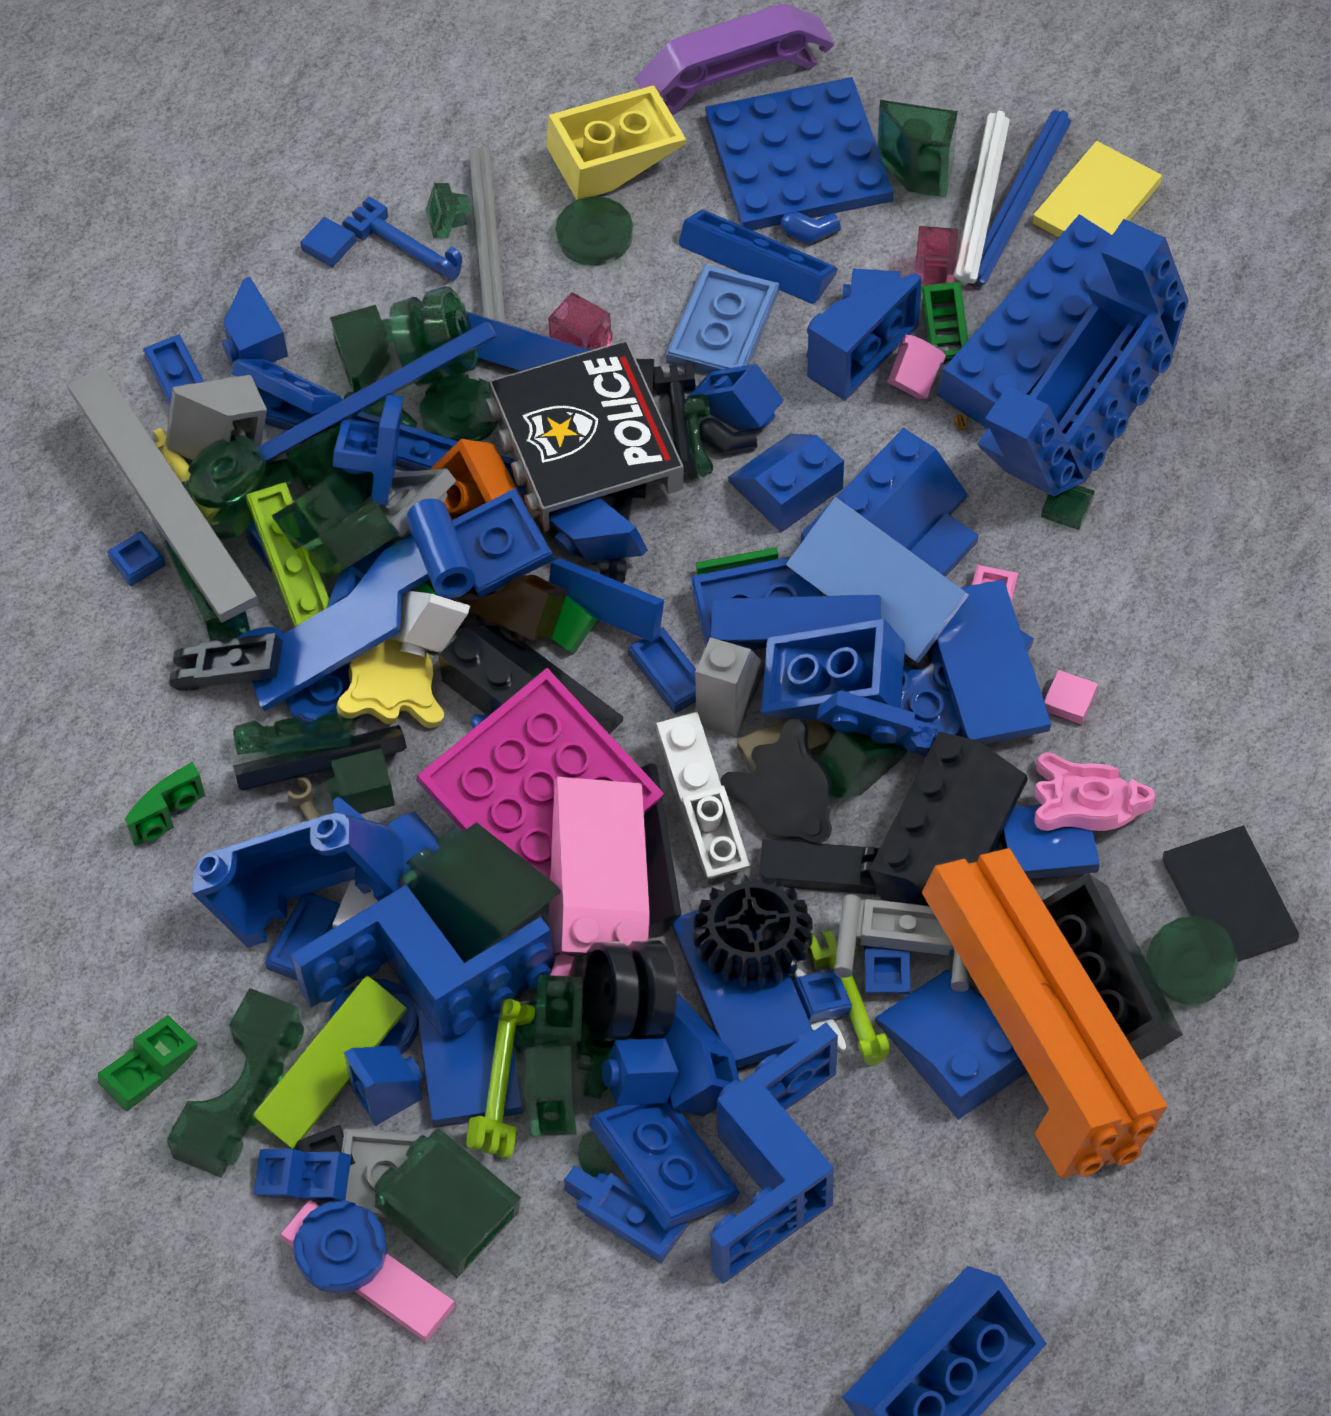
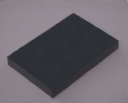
(1230, 885)

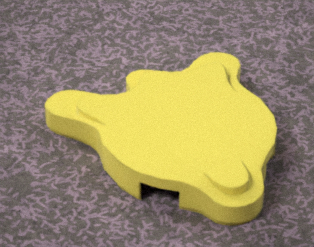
(391, 682)

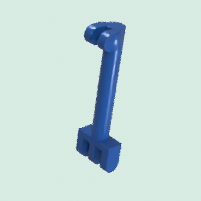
(373, 218)

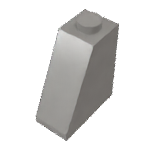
(726, 685)

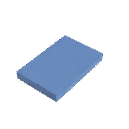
(722, 320)

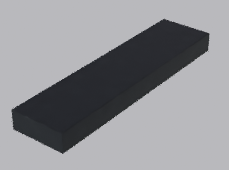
(302, 763)

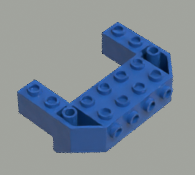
(1100, 372)

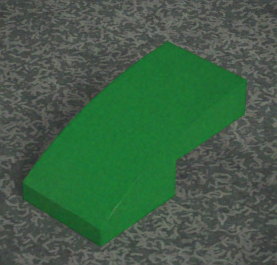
(149, 1064)

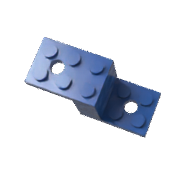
(424, 961)
(774, 1151)

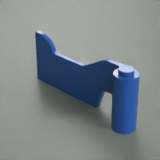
(373, 607)

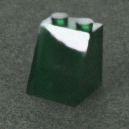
(475, 888)

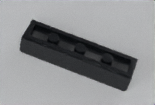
(662, 885)

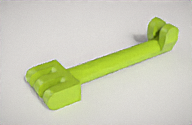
(872, 1047)
(489, 1132)

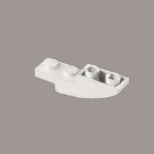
(701, 796)

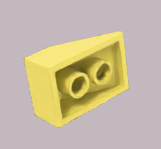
(611, 140)

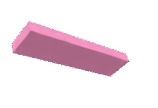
(395, 1290)

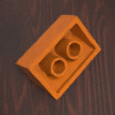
(478, 476)

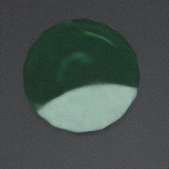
(594, 230)
(457, 408)
(226, 472)
(1192, 959)

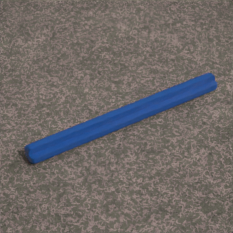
(1022, 191)

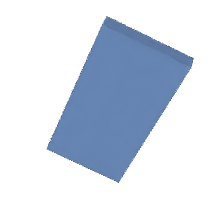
(855, 557)

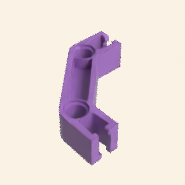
(732, 50)

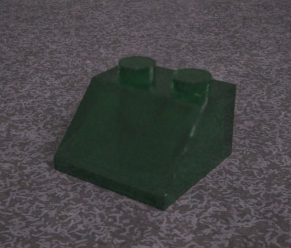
(918, 145)

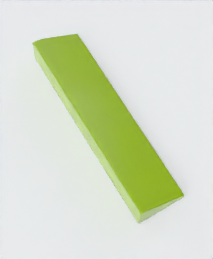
(322, 1068)

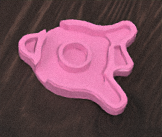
(1086, 796)

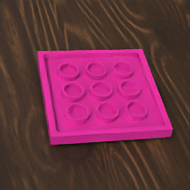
(509, 765)

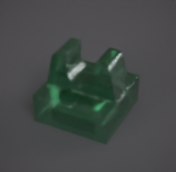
(446, 210)

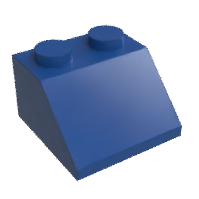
(790, 478)

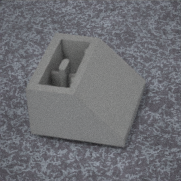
(214, 412)

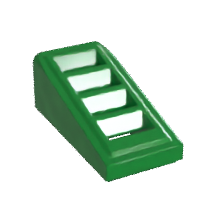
(944, 294)

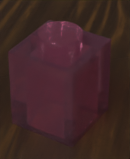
(936, 254)
(581, 323)

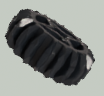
(729, 945)

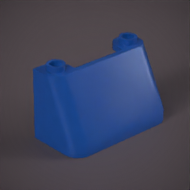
(255, 878)

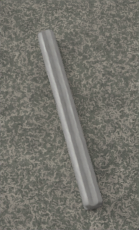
(486, 233)

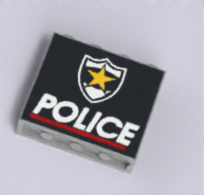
(582, 429)

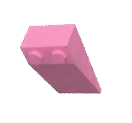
(598, 865)

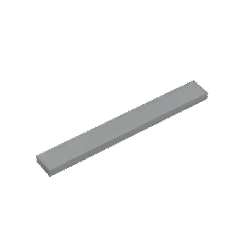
(163, 495)

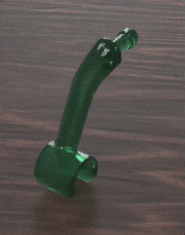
(694, 408)

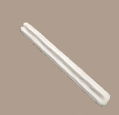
(981, 198)

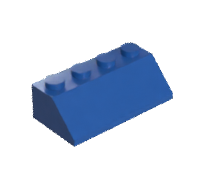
(903, 490)
(952, 1355)

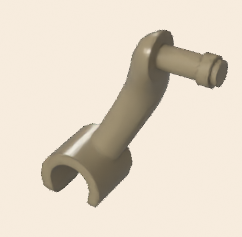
(304, 801)

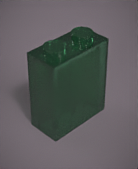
(446, 1201)

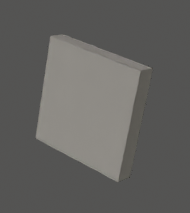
(373, 1155)

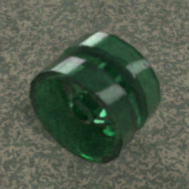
(428, 324)

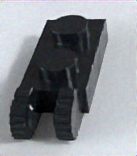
(227, 662)

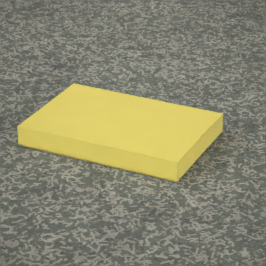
(1101, 189)

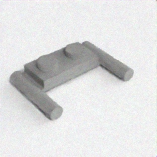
(893, 927)

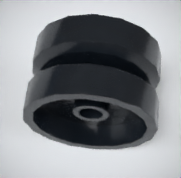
(629, 990)

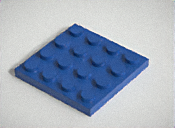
(798, 153)

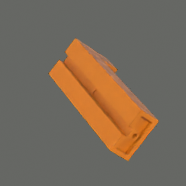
(1050, 1012)

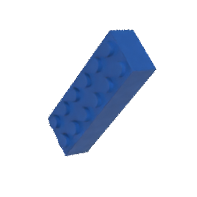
(1028, 325)

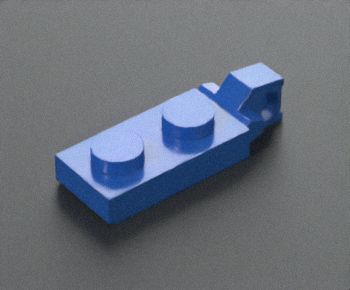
(879, 720)
(621, 1211)

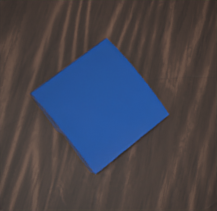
(1049, 852)

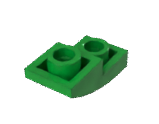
(151, 814)

